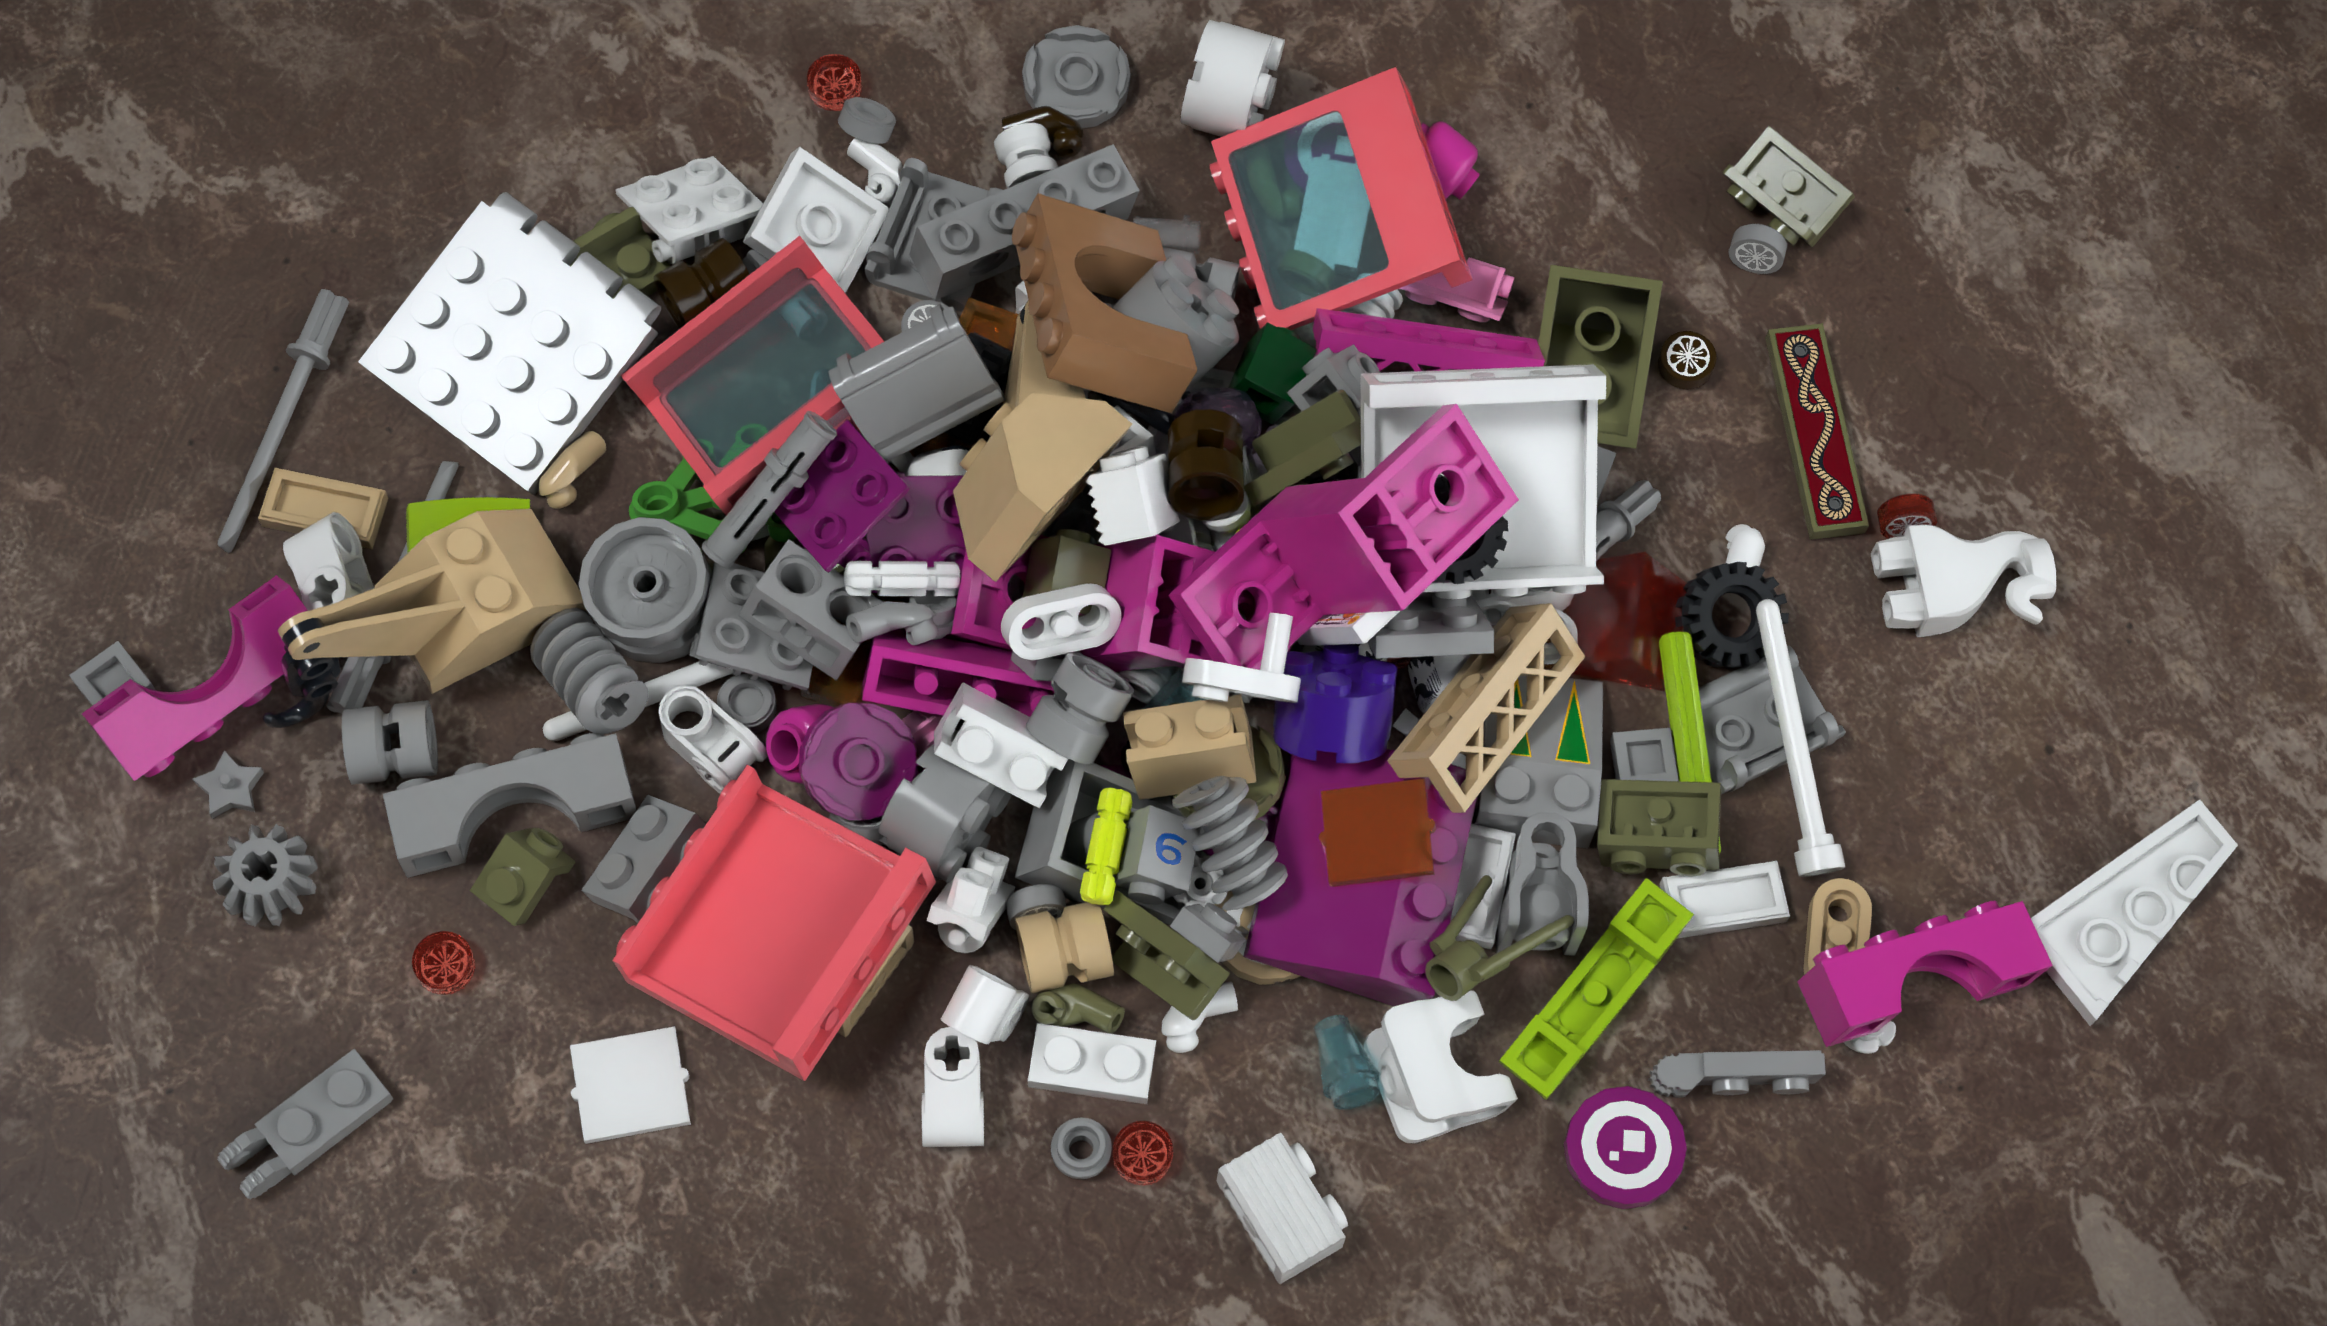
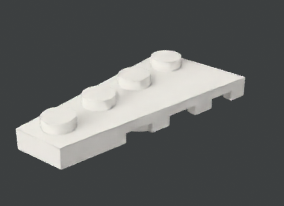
(2122, 911)

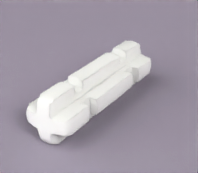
(902, 578)

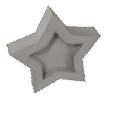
(229, 786)

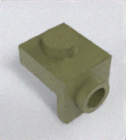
(521, 873)

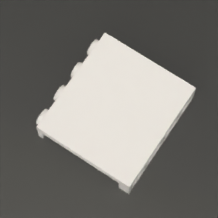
(1542, 439)

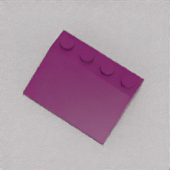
(1360, 934)

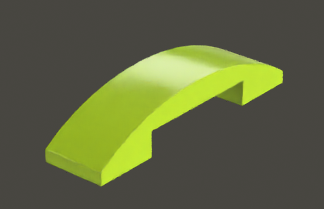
(1597, 989)

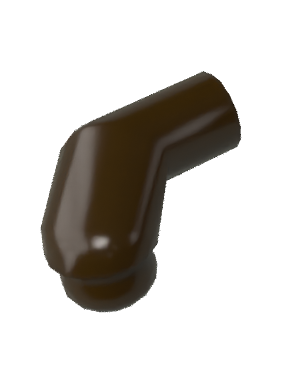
(1061, 129)

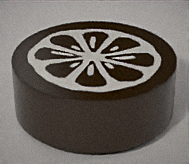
(1687, 360)

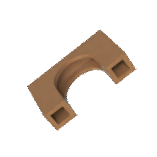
(1081, 339)

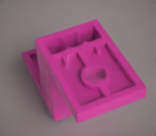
(1348, 542)
(1139, 580)

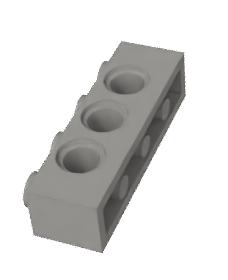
(978, 237)

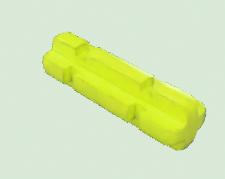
(1106, 846)

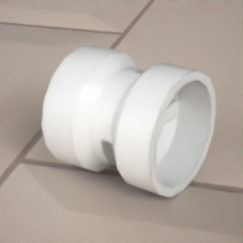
(1024, 152)

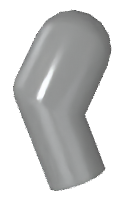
(890, 616)

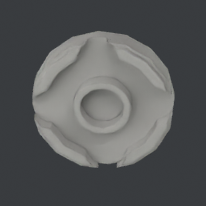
(1077, 74)

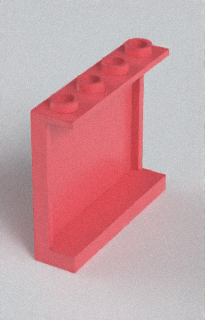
(772, 924)

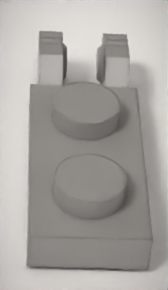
(1734, 1071)
(308, 1123)

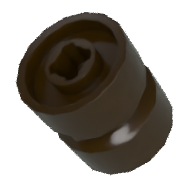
(694, 287)
(1205, 464)

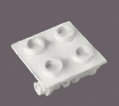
(692, 207)

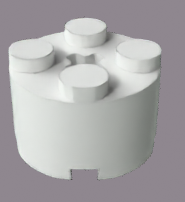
(1231, 79)

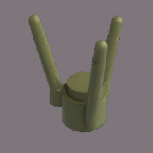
(1465, 964)

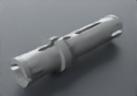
(784, 470)

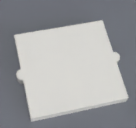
(630, 1085)

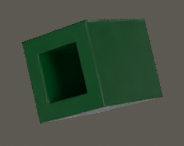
(1271, 368)

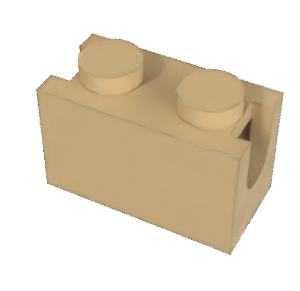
(1188, 745)

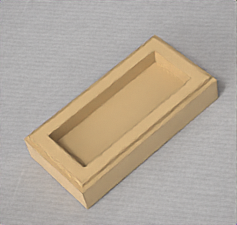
(302, 499)

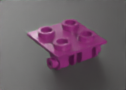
(842, 499)
(921, 524)

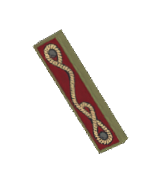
(1816, 431)

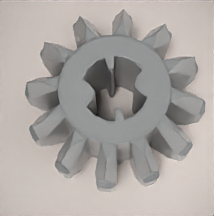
(253, 894)

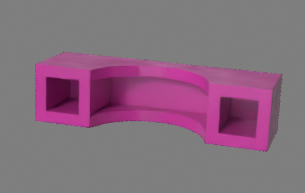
(150, 725)
(1984, 953)

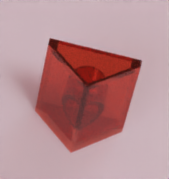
(1625, 619)

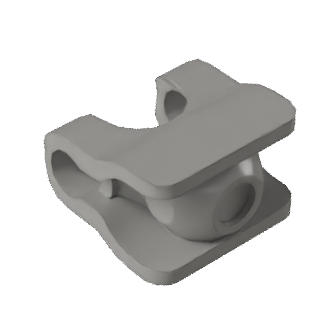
(1544, 887)

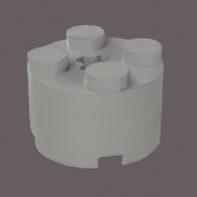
(1180, 301)
(941, 815)

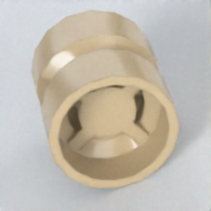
(1064, 946)

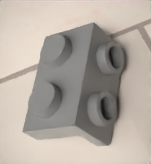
(642, 857)

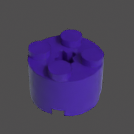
(1340, 705)

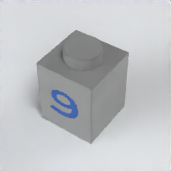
(1156, 856)

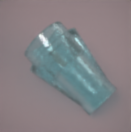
(1345, 1066)

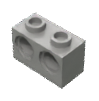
(806, 618)

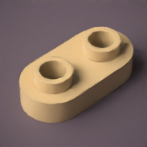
(1824, 931)

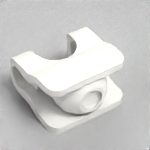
(1419, 1076)

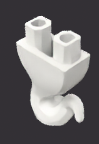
(1954, 576)

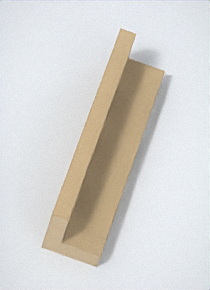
(1483, 688)

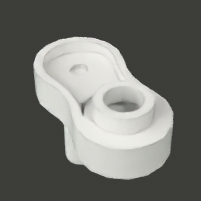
(1216, 679)

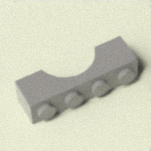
(439, 817)

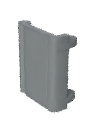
(917, 200)
(915, 384)
(1745, 727)

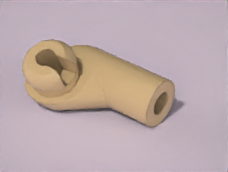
(568, 466)

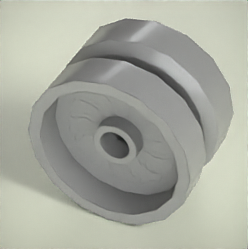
(646, 588)

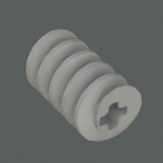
(588, 672)
(1234, 838)

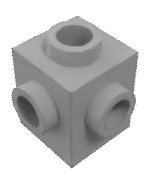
(1330, 373)

